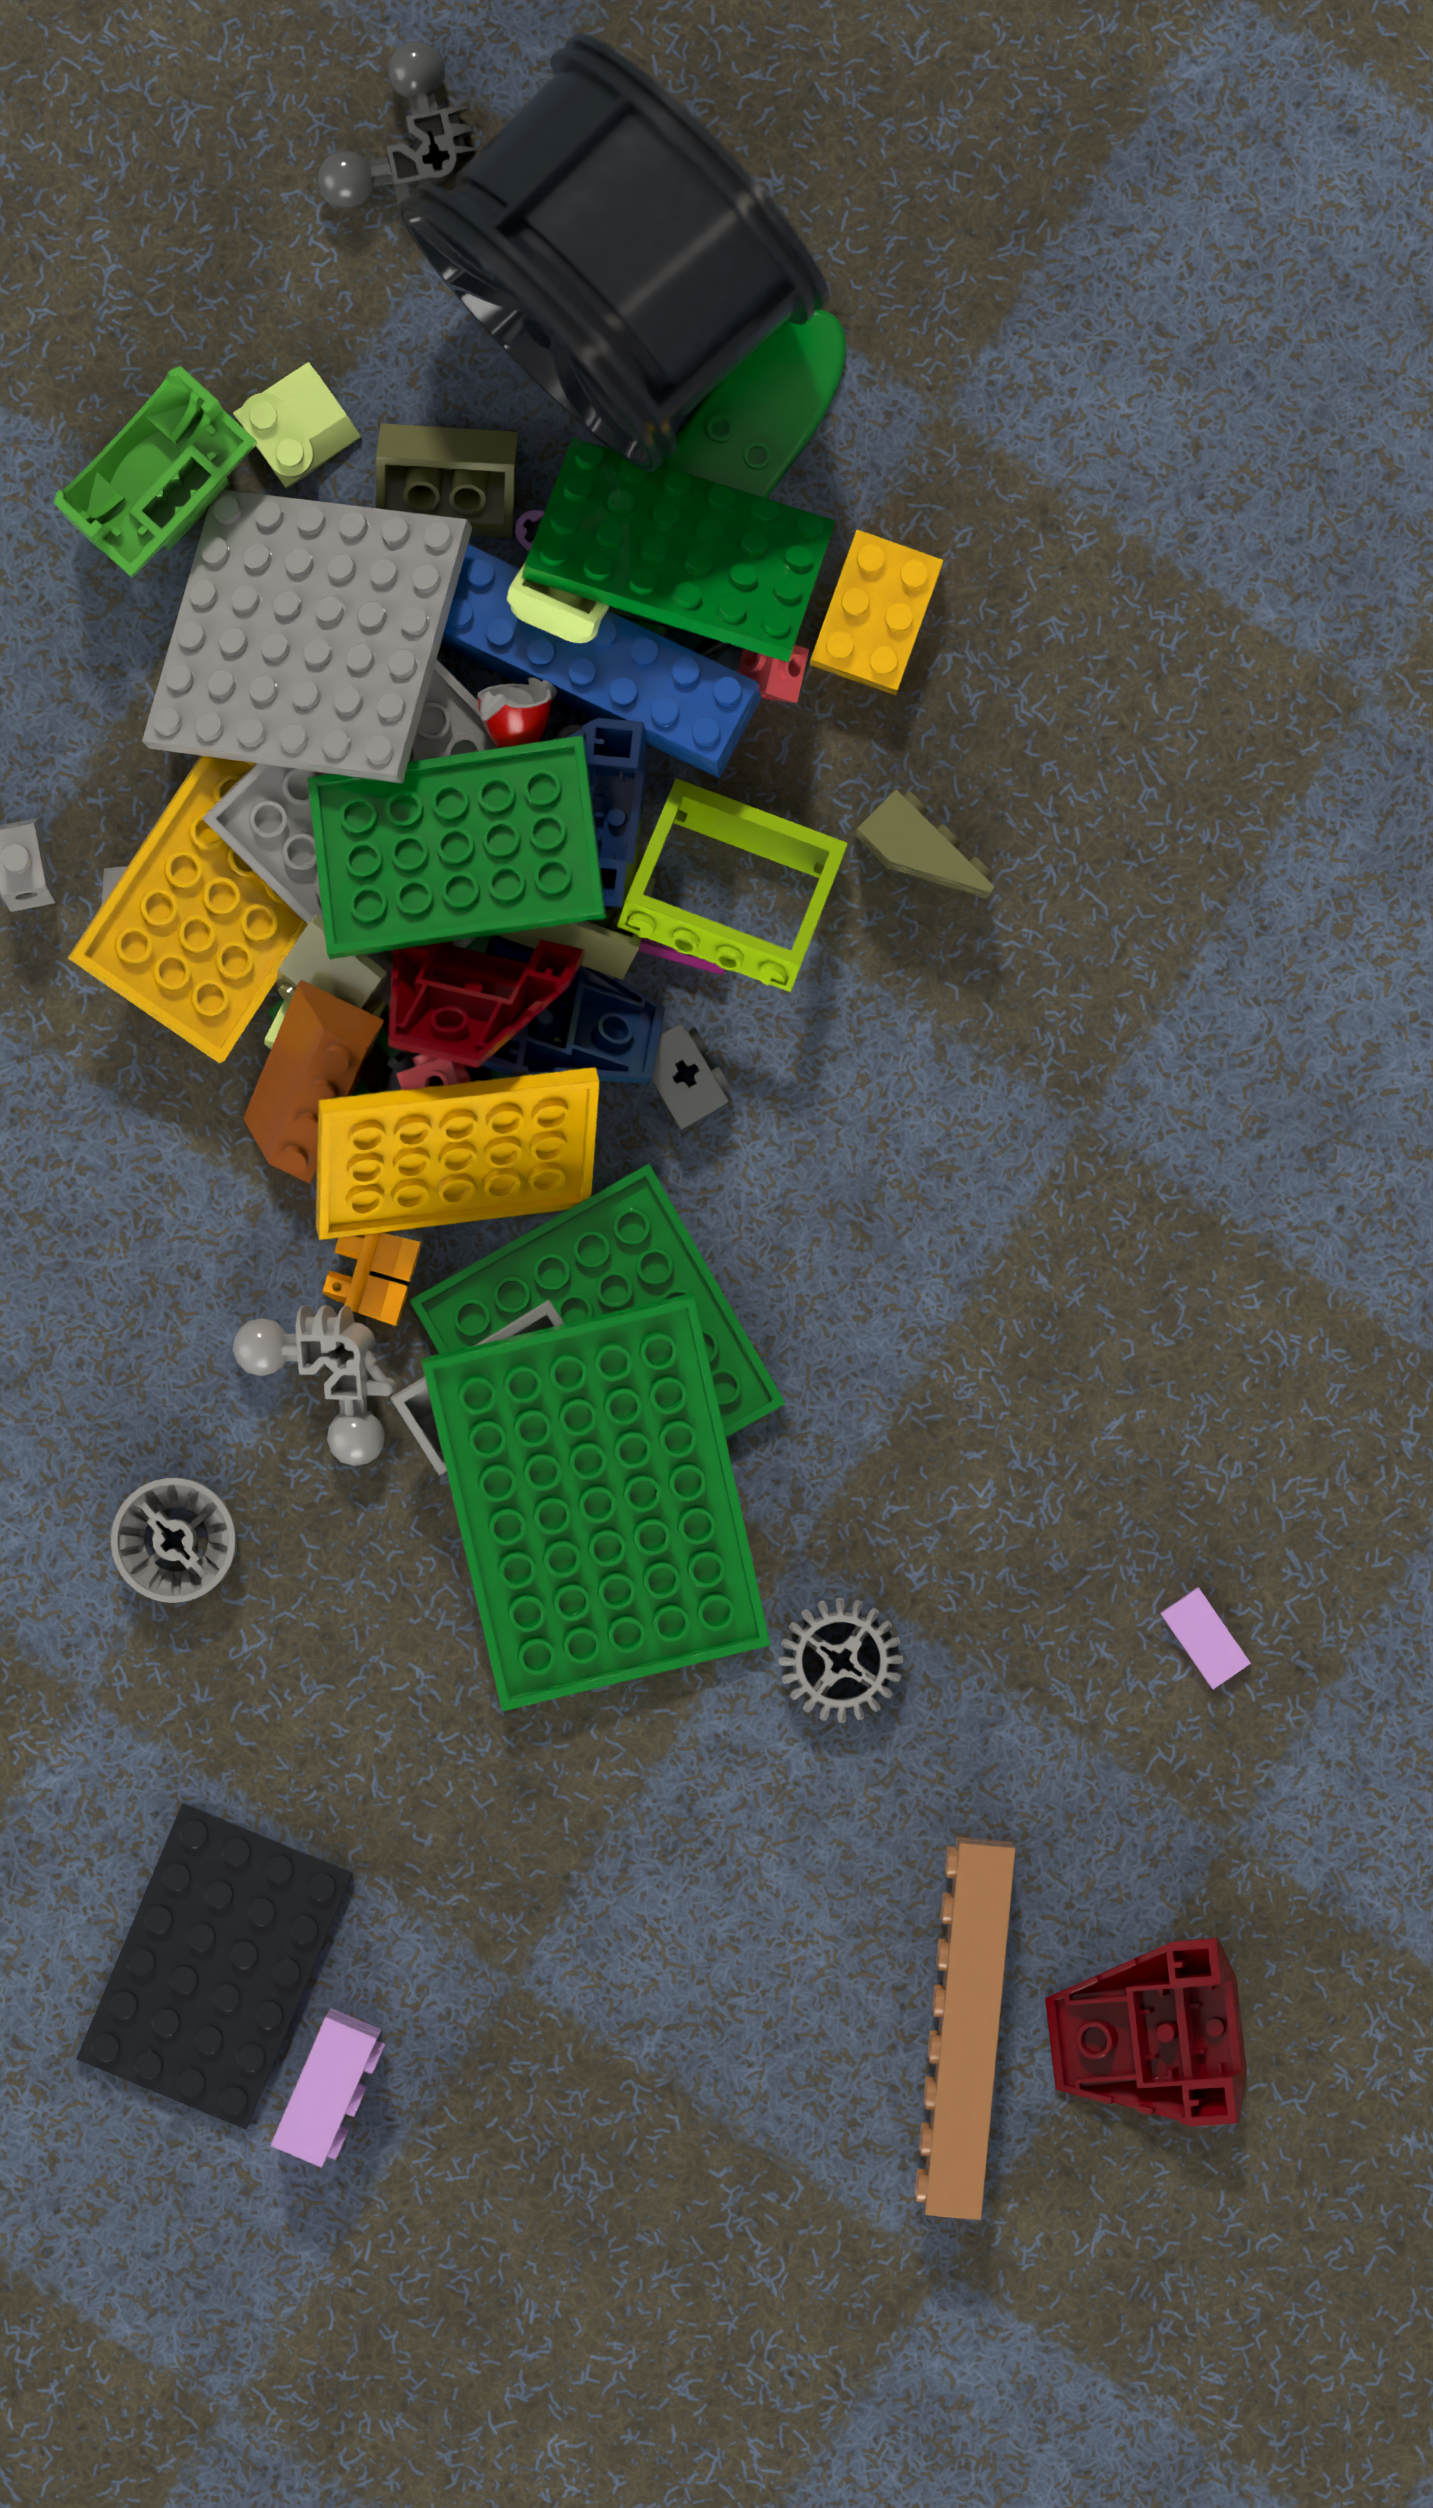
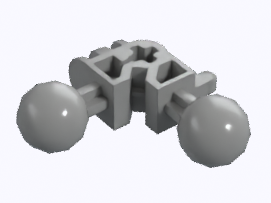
(265, 1347)

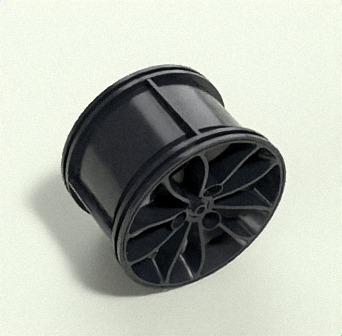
(616, 251)

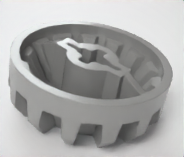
(146, 1508)

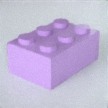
(328, 2088)

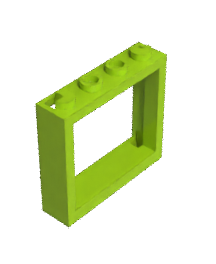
(750, 831)

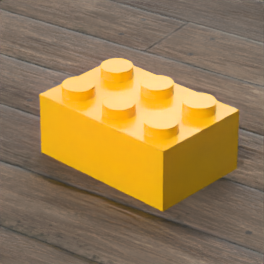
(876, 612)

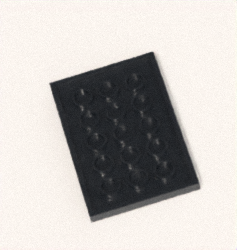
(214, 1966)

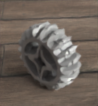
(829, 1677)

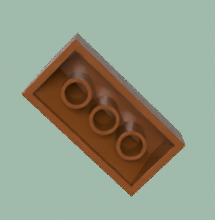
(312, 1059)

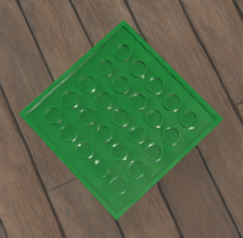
(596, 1260)

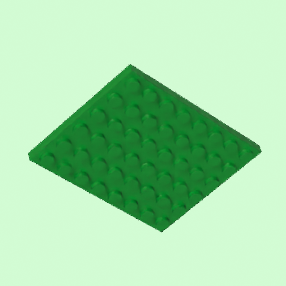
(596, 1501)

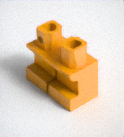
(367, 1293)

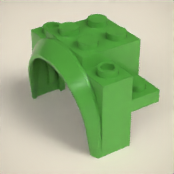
(156, 473)

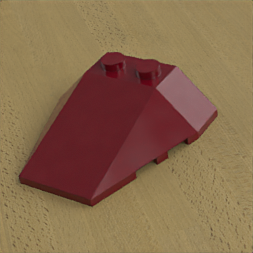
(471, 1002)
(1155, 2035)

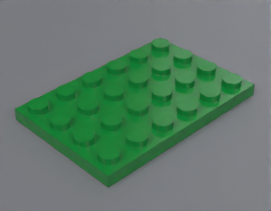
(679, 550)
(457, 848)

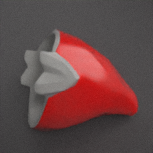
(516, 711)

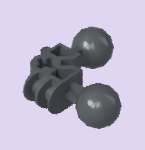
(415, 73)

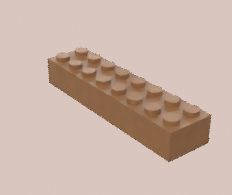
(968, 2028)

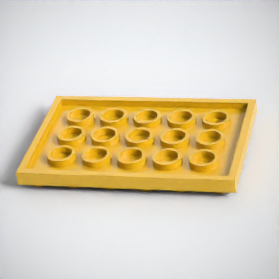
(192, 923)
(455, 1153)

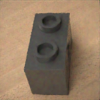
(699, 1100)

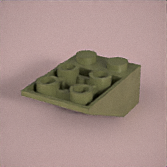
(913, 846)

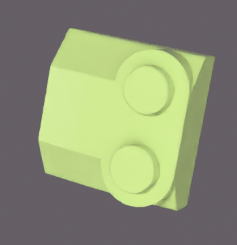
(297, 425)
(555, 610)

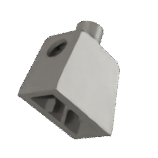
(24, 866)

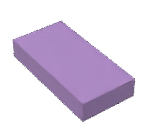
(1205, 1638)

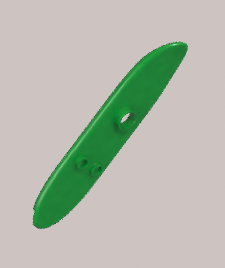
(763, 411)

